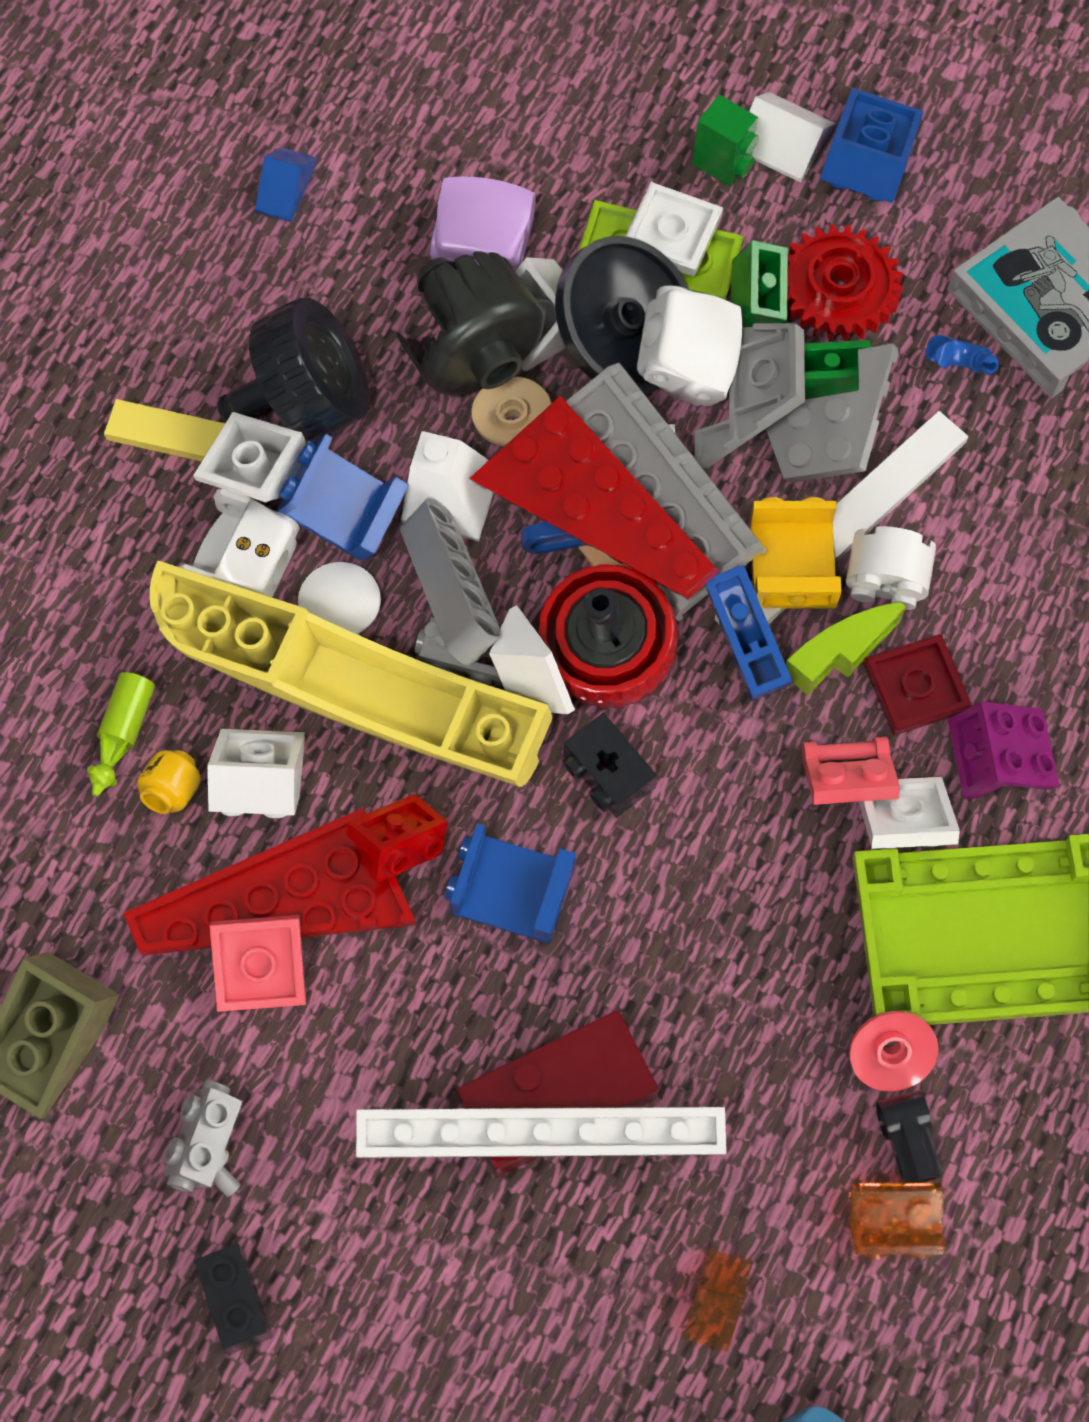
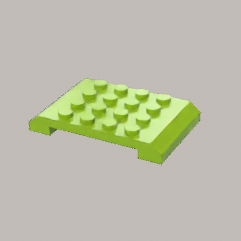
(977, 930)

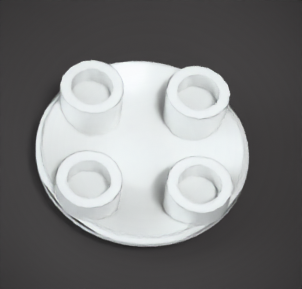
(341, 595)

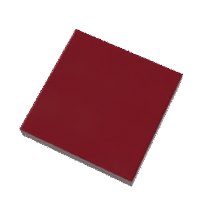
(917, 684)

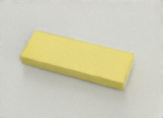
(161, 430)

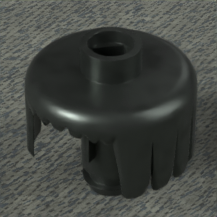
(484, 321)

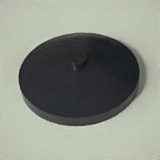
(605, 303)

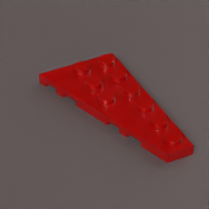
(582, 489)
(311, 876)

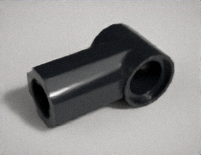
(907, 1128)

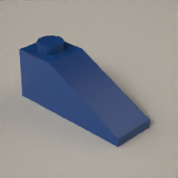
(748, 633)

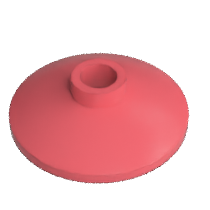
(894, 1066)

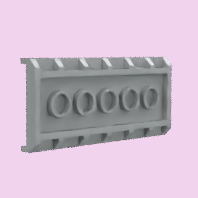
(667, 471)

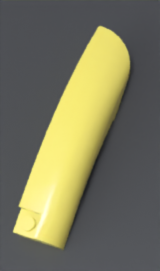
(348, 676)

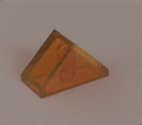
(717, 1300)

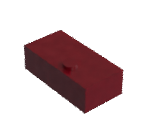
(579, 1070)

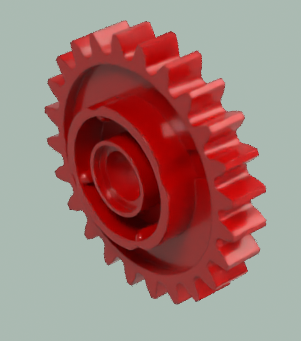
(869, 277)

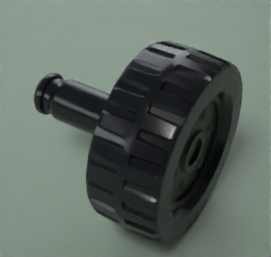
(302, 371)

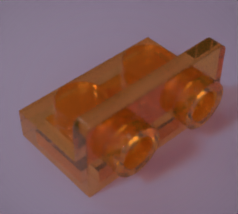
(896, 1219)

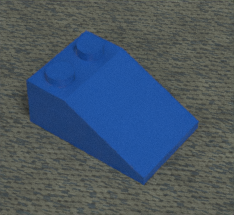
(871, 145)

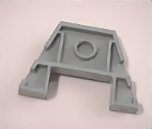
(763, 390)
(838, 430)

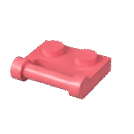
(851, 780)

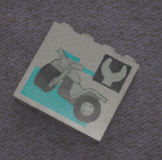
(1034, 293)

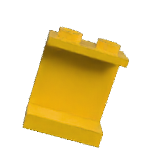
(799, 554)

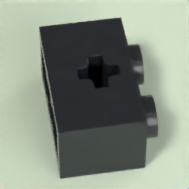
(605, 744)
(233, 1299)

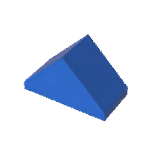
(283, 182)

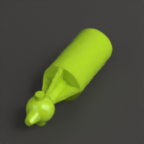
(120, 726)

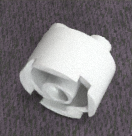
(890, 566)

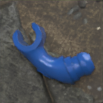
(949, 351)

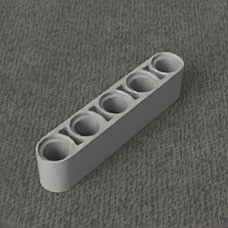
(450, 582)

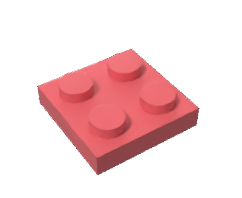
(258, 963)

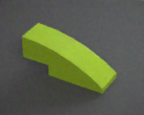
(843, 645)

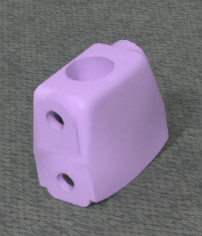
(482, 217)

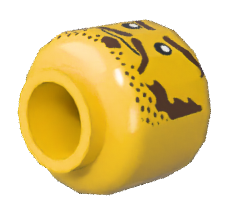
(168, 781)

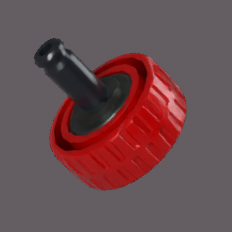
(608, 635)

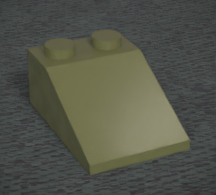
(48, 1029)

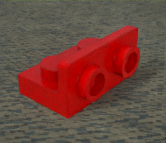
(399, 836)

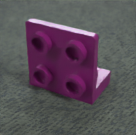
(1002, 747)

